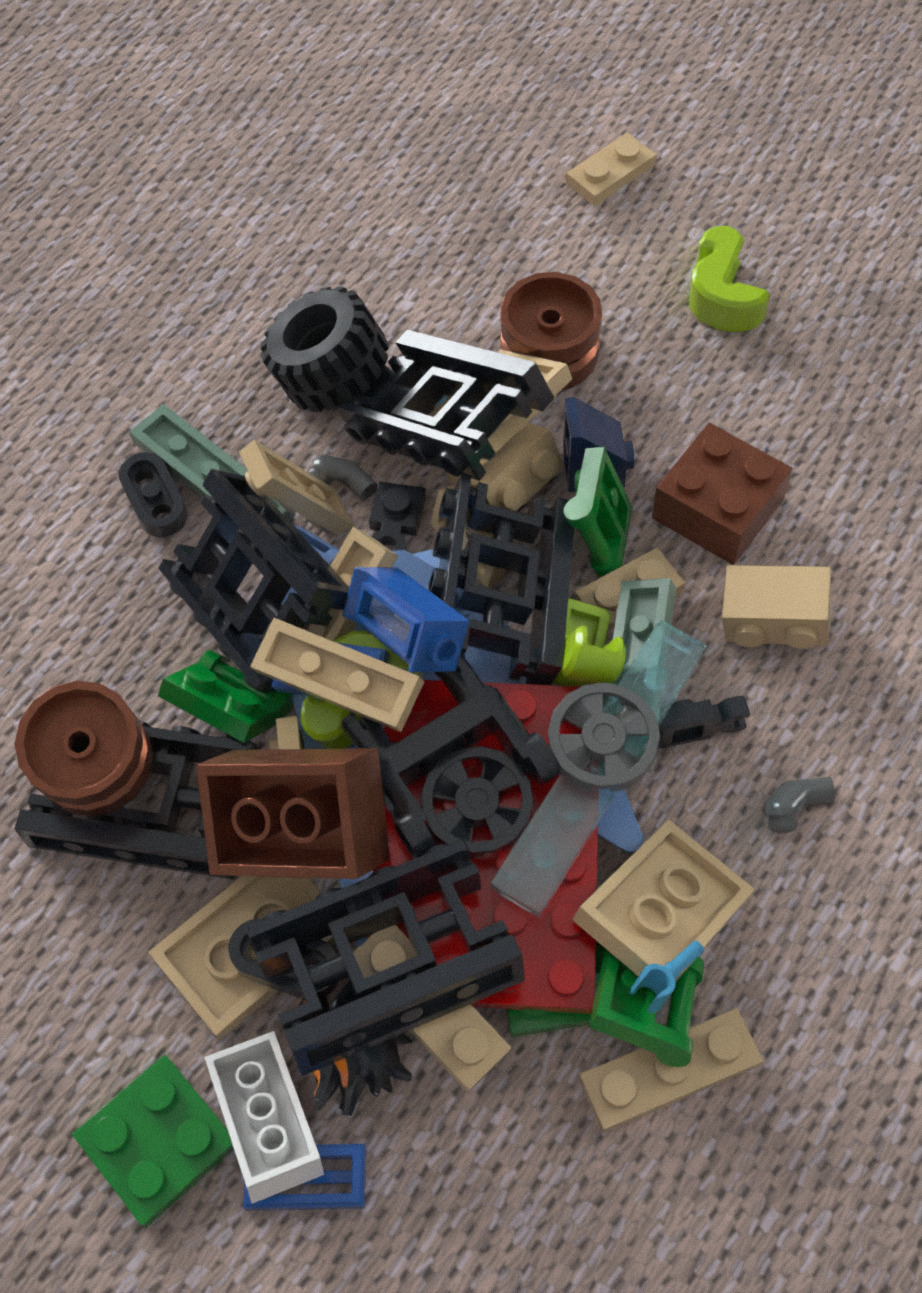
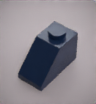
(591, 429)

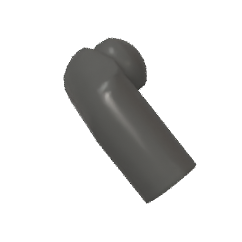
(345, 471)
(792, 797)

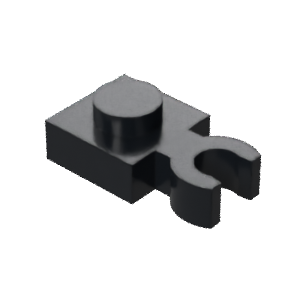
(396, 512)
(698, 720)

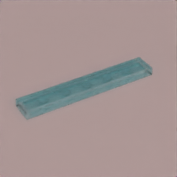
(572, 813)

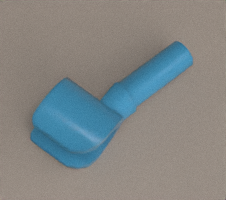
(662, 978)

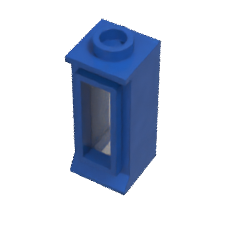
(406, 618)

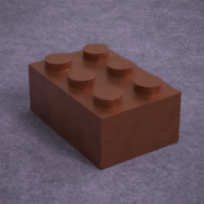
(294, 813)

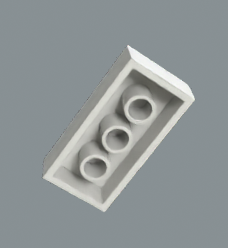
(264, 1117)

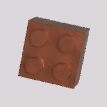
(721, 493)

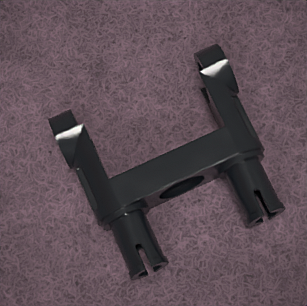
(477, 716)

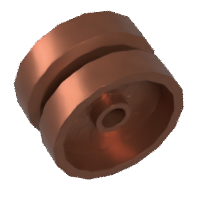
(553, 320)
(84, 748)

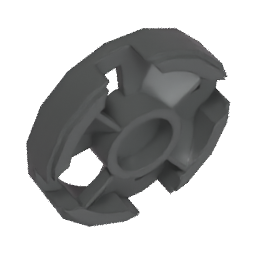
(603, 736)

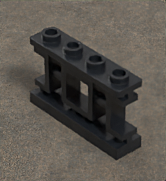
(483, 393)
(227, 555)
(542, 578)
(131, 833)
(399, 995)

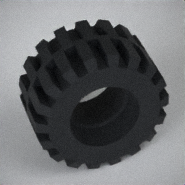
(324, 349)

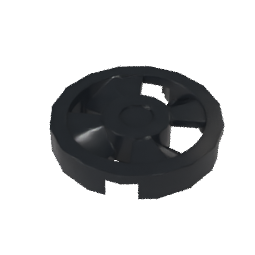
(477, 800)

